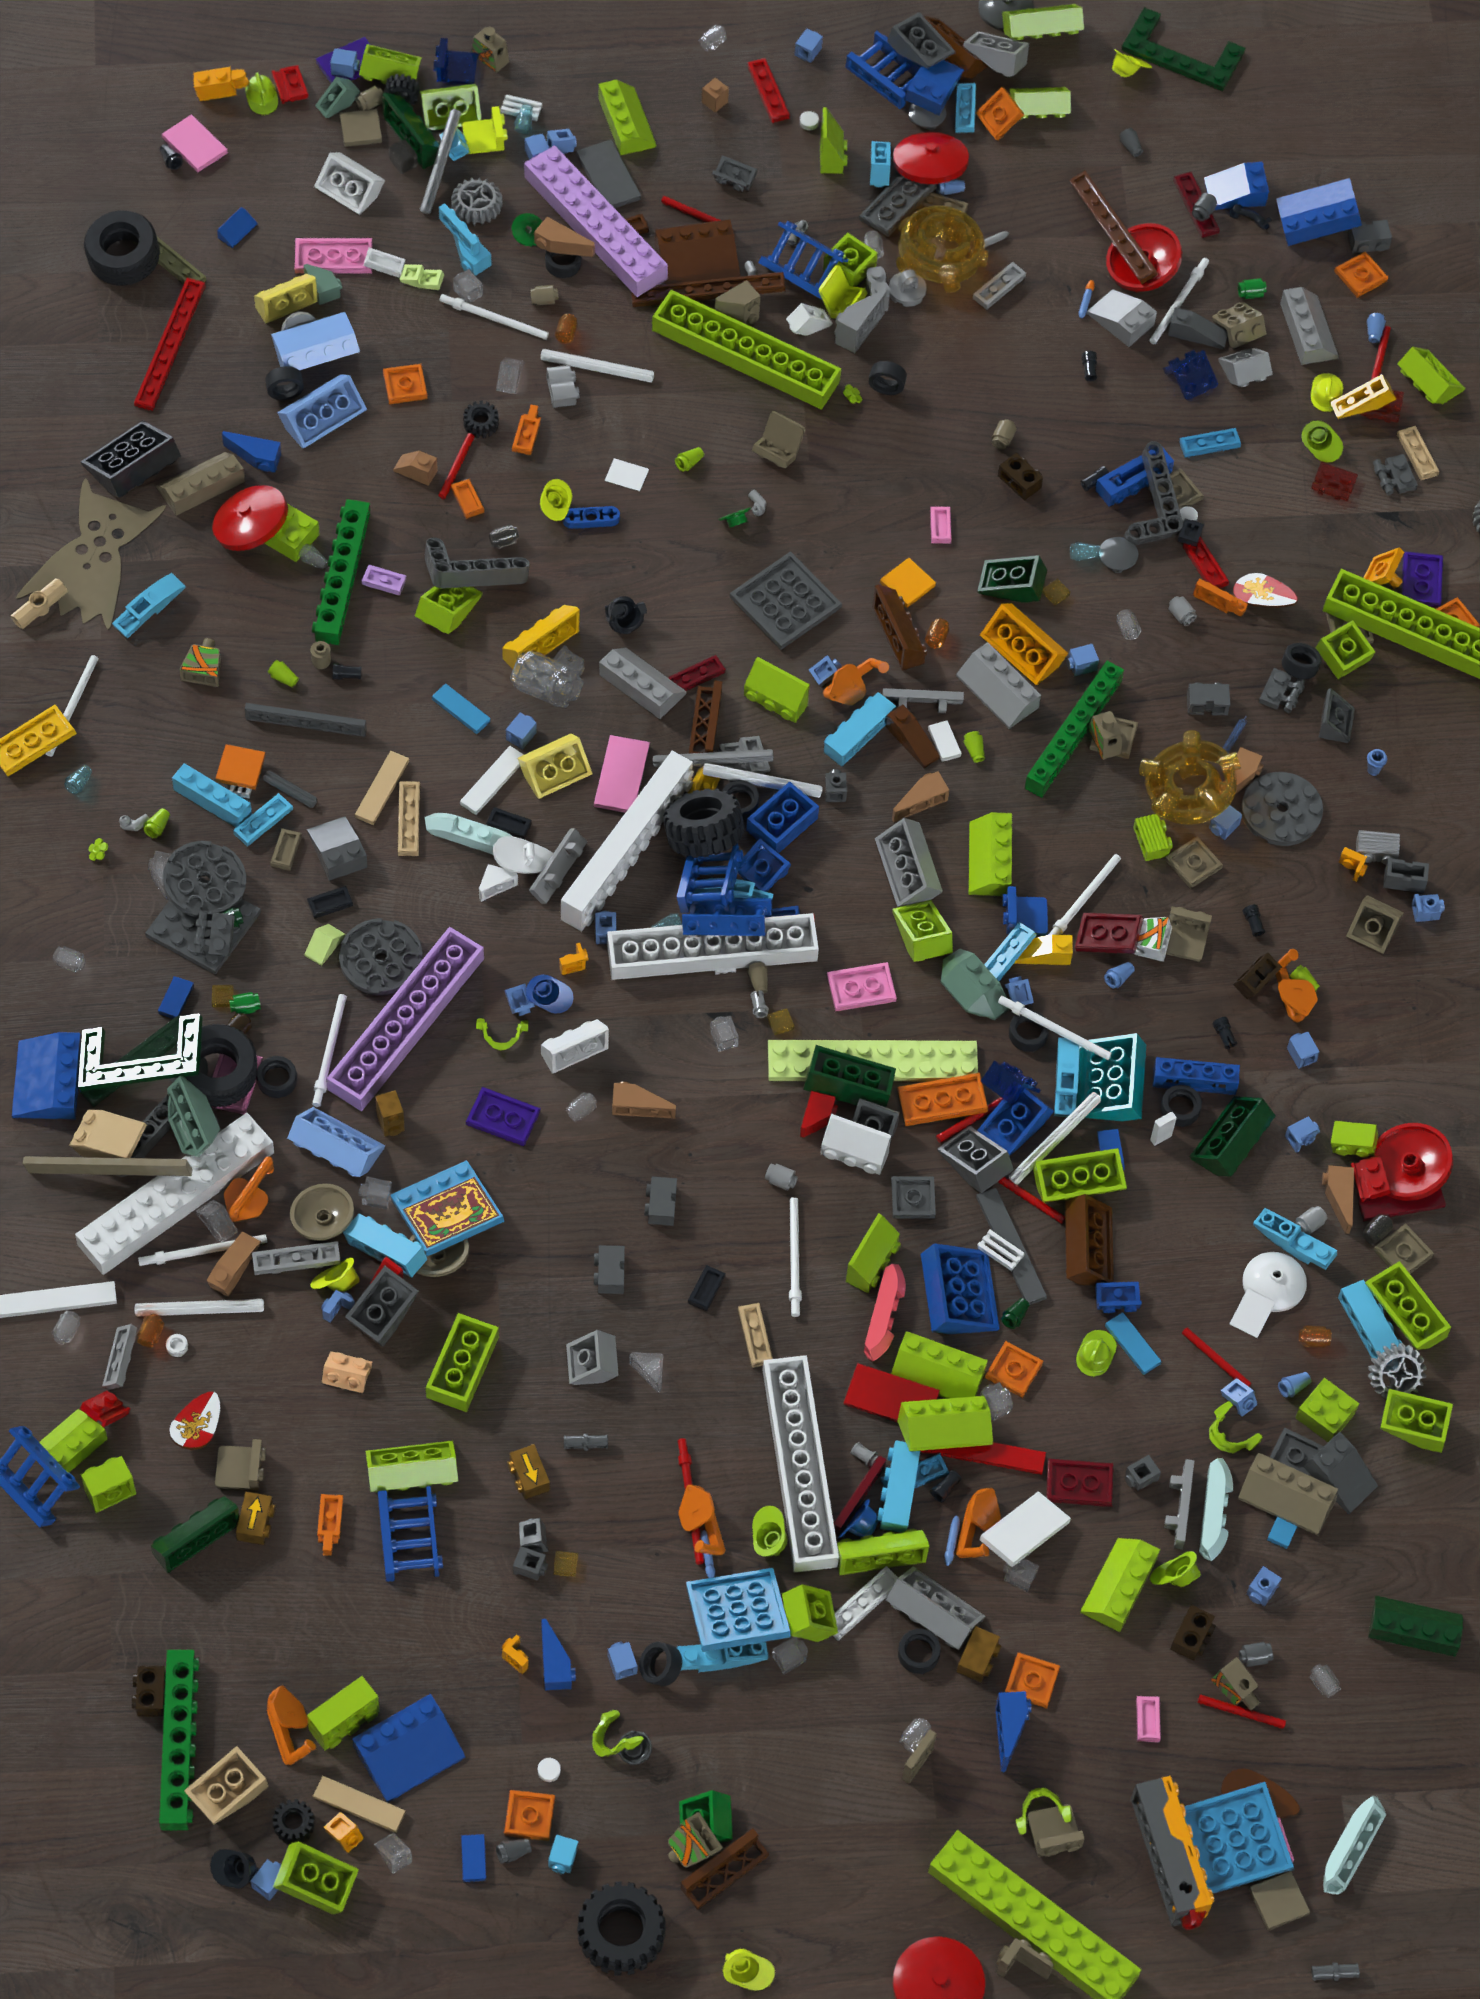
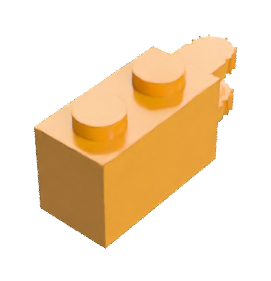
(219, 83)

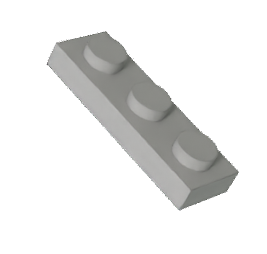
(999, 285)
(119, 1357)

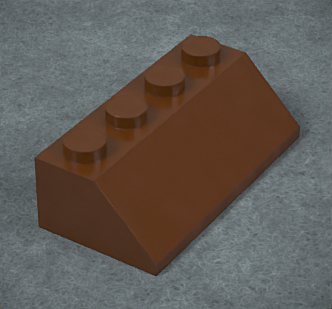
(962, 57)
(898, 627)
(1088, 1241)

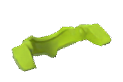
(481, 1024)
(1219, 1440)
(598, 1736)
(1065, 1811)

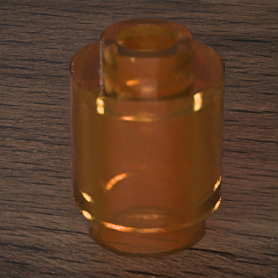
(566, 328)
(937, 633)
(150, 1330)
(1315, 1336)

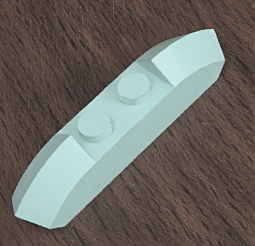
(463, 831)
(1212, 1533)
(1353, 1845)

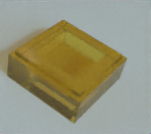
(1056, 591)
(221, 995)
(780, 1021)
(565, 1563)

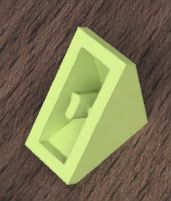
(323, 943)

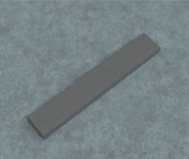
(305, 719)
(1001, 1224)

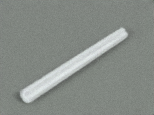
(597, 365)
(759, 779)
(1055, 1137)
(199, 1307)

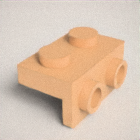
(346, 1372)

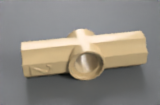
(30, 611)

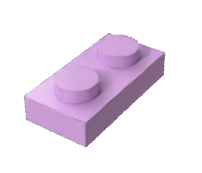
(384, 580)

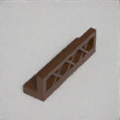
(711, 727)
(719, 1862)

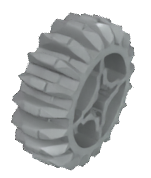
(475, 196)
(1398, 1355)

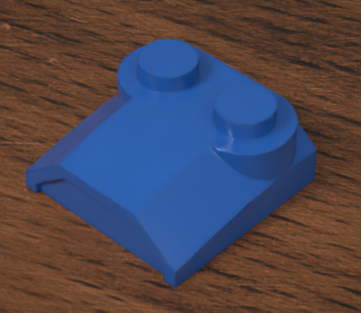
(763, 866)

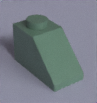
(337, 97)
(327, 285)

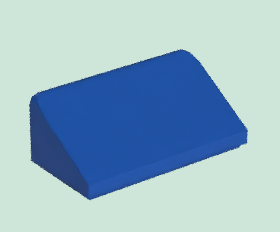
(236, 227)

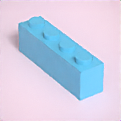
(858, 729)
(211, 796)
(381, 1241)
(1367, 1318)
(900, 1488)

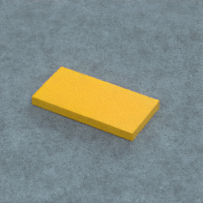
(34, 739)

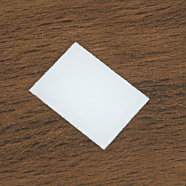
(626, 474)
(1252, 1313)

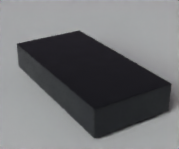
(509, 823)
(329, 902)
(706, 1288)

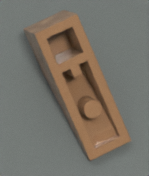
(560, 239)
(1250, 767)
(926, 793)
(636, 1101)
(1339, 1191)
(233, 1264)

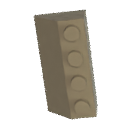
(202, 482)
(1288, 1494)

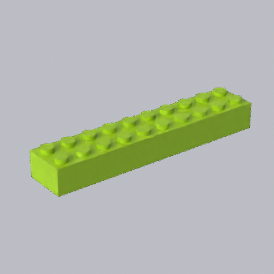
(746, 349)
(1405, 622)
(1033, 1918)

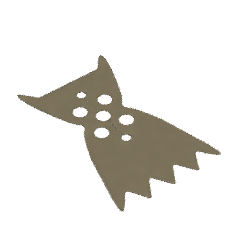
(93, 588)

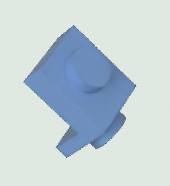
(518, 1000)
(331, 1306)

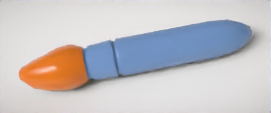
(1086, 298)

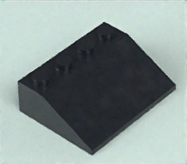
(132, 458)

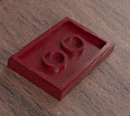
(1109, 933)
(1079, 1482)

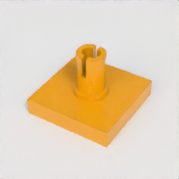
(1383, 568)

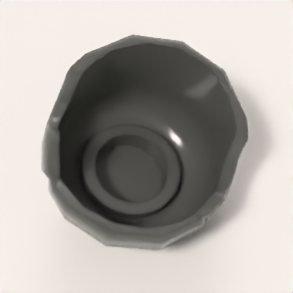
(638, 1754)

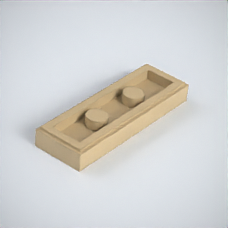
(1418, 453)
(755, 1334)

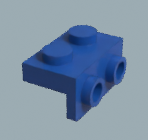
(1118, 1296)

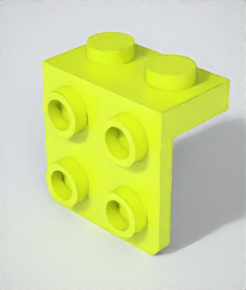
(486, 134)
(838, 294)

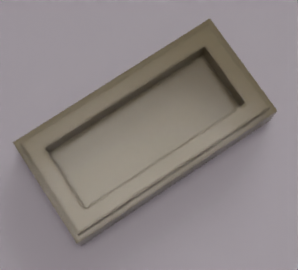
(286, 849)

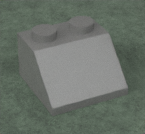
(1246, 366)
(592, 1358)

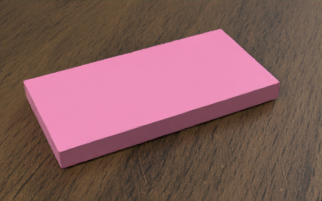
(332, 254)
(621, 773)

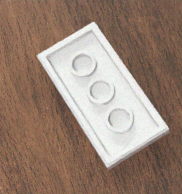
(1025, 1529)

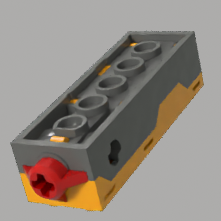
(1172, 1852)

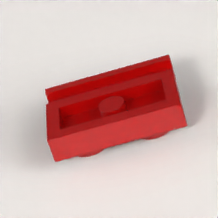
(290, 84)
(1371, 1178)
(105, 1408)

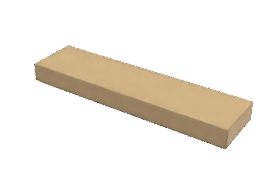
(382, 787)
(408, 819)
(359, 1804)

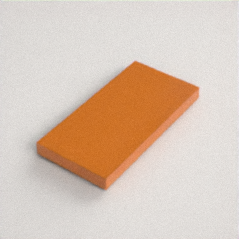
(942, 1099)

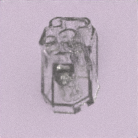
(546, 679)

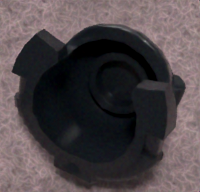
(625, 615)

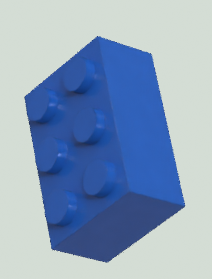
(783, 817)

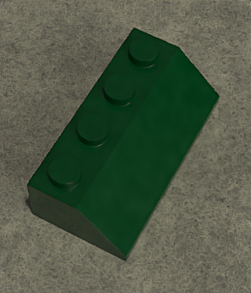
(410, 127)
(849, 1077)
(1233, 1135)
(196, 1533)
(1416, 1626)

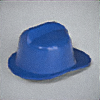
(549, 994)
(863, 1521)

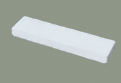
(491, 781)
(864, 1601)

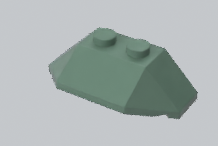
(972, 985)
(191, 1117)

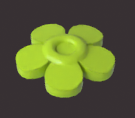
(852, 394)
(97, 850)

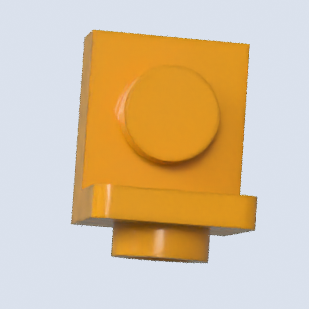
(1354, 860)
(573, 963)
(514, 1657)
(344, 1832)

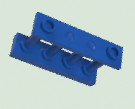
(876, 80)
(803, 279)
(693, 870)
(744, 917)
(19, 1492)
(391, 1545)

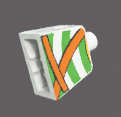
(1154, 938)

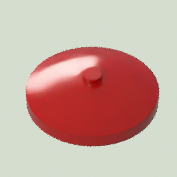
(930, 158)
(1161, 249)
(250, 518)
(1415, 1160)
(938, 1971)

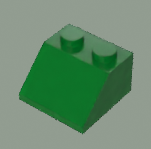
(715, 1811)

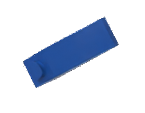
(258, 452)
(556, 1663)

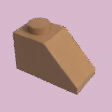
(417, 466)

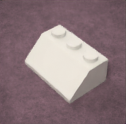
(349, 182)
(575, 1045)
(855, 1144)

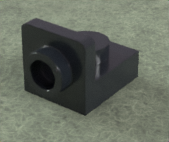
(1190, 532)

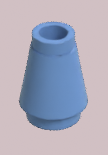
(950, 187)
(1375, 327)
(1376, 760)
(1118, 975)
(1291, 1385)

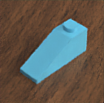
(880, 164)
(476, 263)

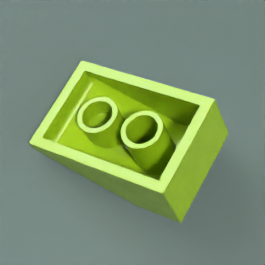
(832, 145)
(447, 606)
(923, 930)
(1417, 1419)

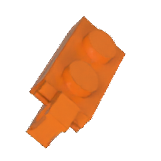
(527, 432)
(1218, 598)
(329, 1521)

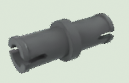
(586, 1441)
(1335, 1971)

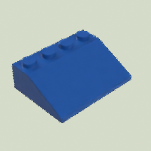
(1319, 212)
(47, 1077)
(959, 1290)
(408, 1748)

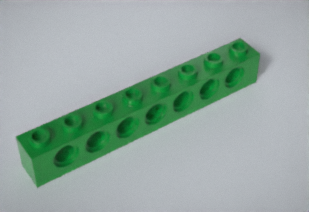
(331, 631)
(1073, 729)
(177, 1662)

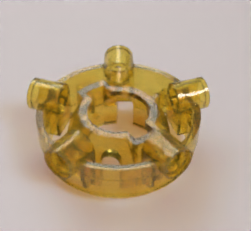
(919, 256)
(1189, 760)

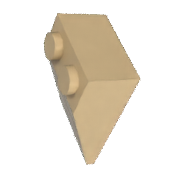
(107, 1135)
(227, 1786)

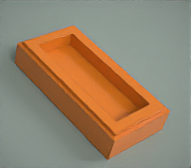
(467, 498)

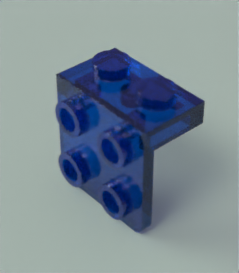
(454, 65)
(1192, 373)
(1008, 1081)

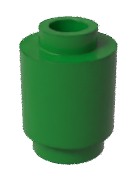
(1252, 288)
(245, 1003)

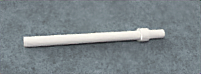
(1196, 275)
(459, 304)
(78, 692)
(1061, 925)
(1019, 1009)
(321, 1084)
(160, 1257)
(795, 1293)

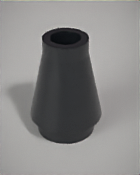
(172, 159)

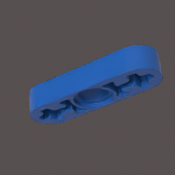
(584, 523)

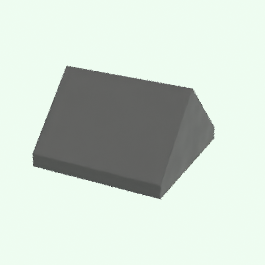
(1336, 718)
(876, 1117)

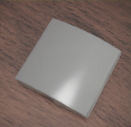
(746, 744)

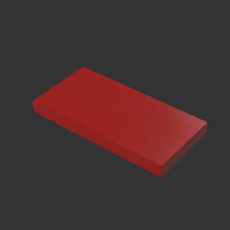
(883, 1392)

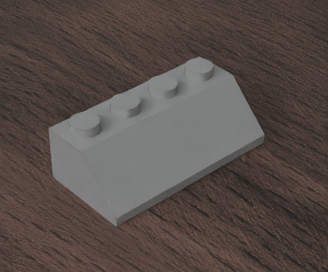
(1308, 326)
(640, 681)
(998, 686)
(908, 863)
(934, 1607)

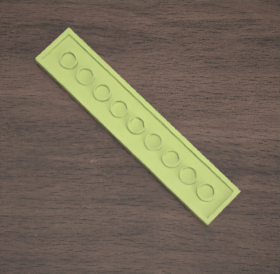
(912, 1059)

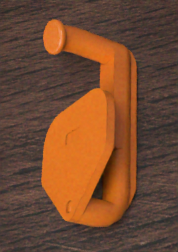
(847, 682)
(1296, 994)
(244, 1198)
(696, 1510)
(981, 1512)
(287, 1712)

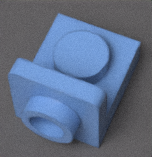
(825, 670)
(1019, 990)
(1240, 1396)

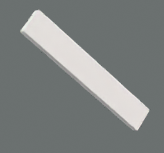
(57, 1299)

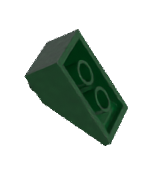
(1013, 578)

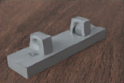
(924, 696)
(558, 866)
(296, 1258)
(1179, 1522)

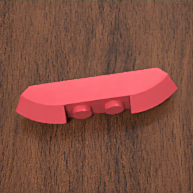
(891, 1289)

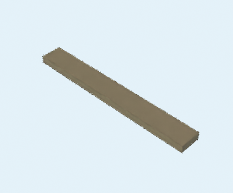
(107, 1166)

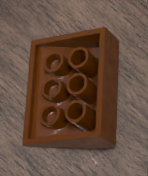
(698, 251)

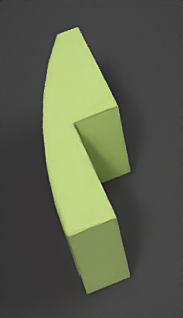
(418, 277)

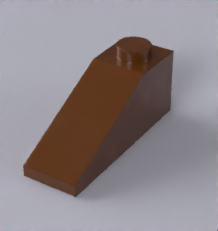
(911, 736)

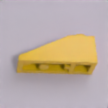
(1364, 398)
(1048, 950)

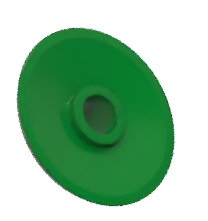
(520, 230)
(735, 518)

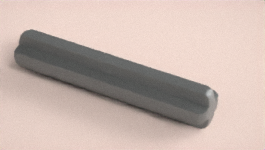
(290, 789)

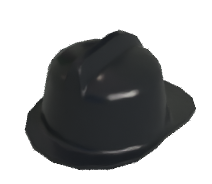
(233, 1868)

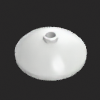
(1285, 1290)

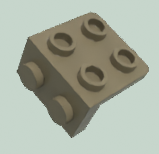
(1242, 324)
(780, 440)
(1188, 933)
(240, 1466)
(1052, 1833)
(1023, 1952)

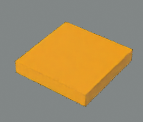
(908, 581)

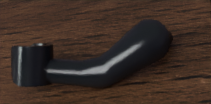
(1260, 221)

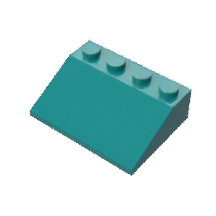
(1115, 1080)

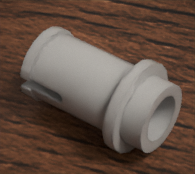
(760, 1008)
(864, 1454)

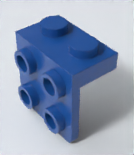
(1026, 910)

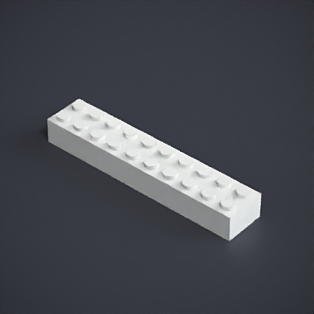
(626, 842)
(669, 952)
(172, 1198)
(800, 1464)

